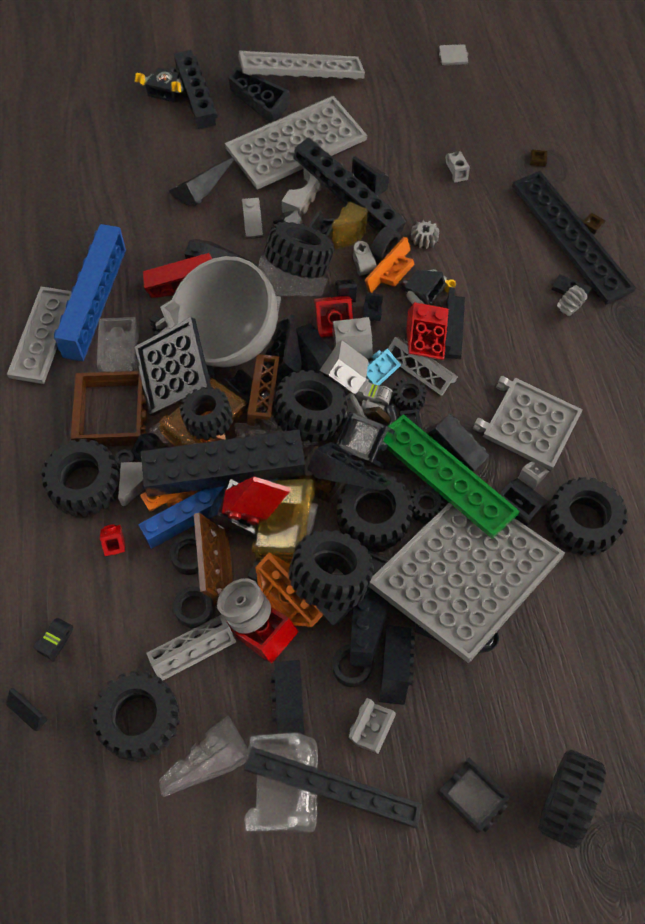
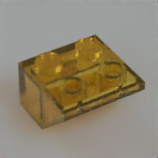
(349, 226)

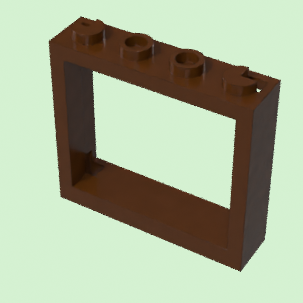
(107, 379)

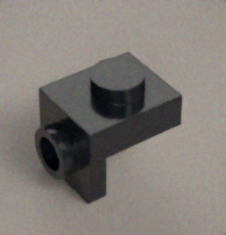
(373, 306)

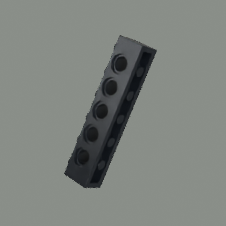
(195, 89)

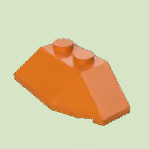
(276, 586)

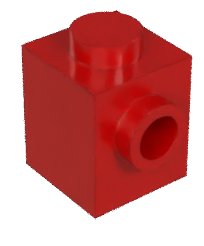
(112, 540)

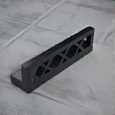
(455, 324)

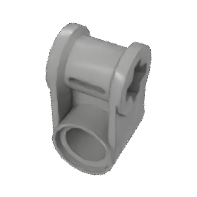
(363, 258)

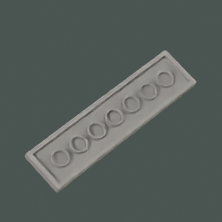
(301, 65)

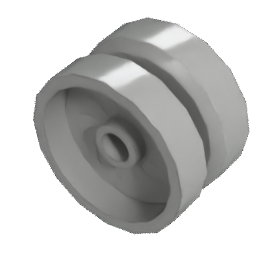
(244, 606)

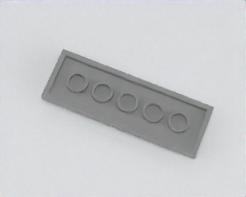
(37, 342)

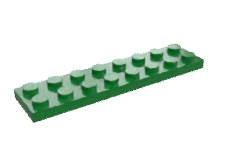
(449, 477)

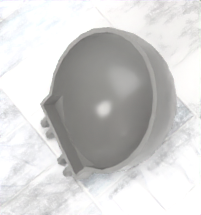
(231, 308)

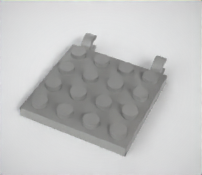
(530, 422)

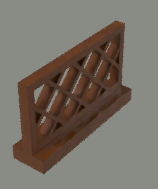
(212, 556)

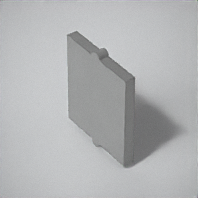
(453, 54)

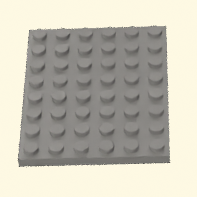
(462, 580)

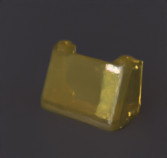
(287, 523)

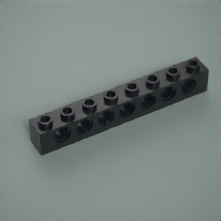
(346, 185)

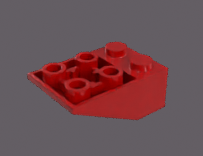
(427, 330)

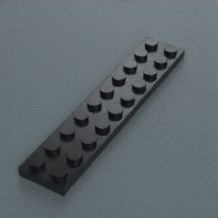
(574, 238)

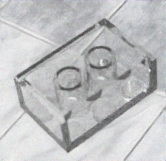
(116, 344)

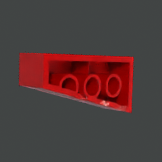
(165, 279)

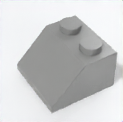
(356, 334)
(346, 367)

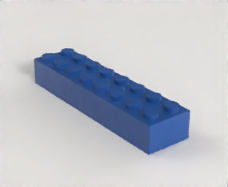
(90, 293)

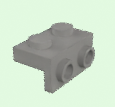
(371, 726)

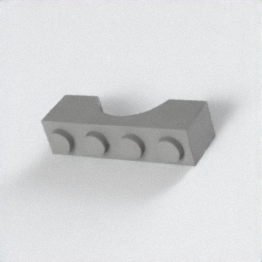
(301, 198)

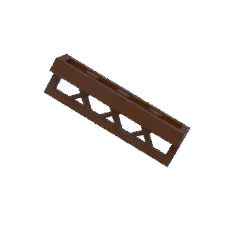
(259, 386)

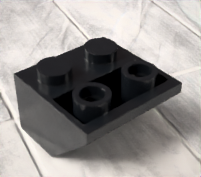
(524, 499)

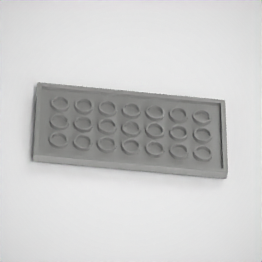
(269, 151)

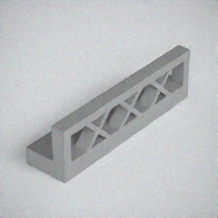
(429, 363)
(192, 649)

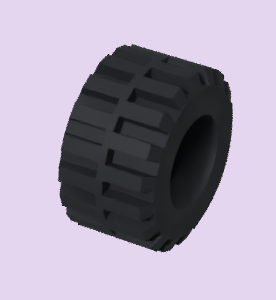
(211, 424)

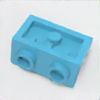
(381, 366)

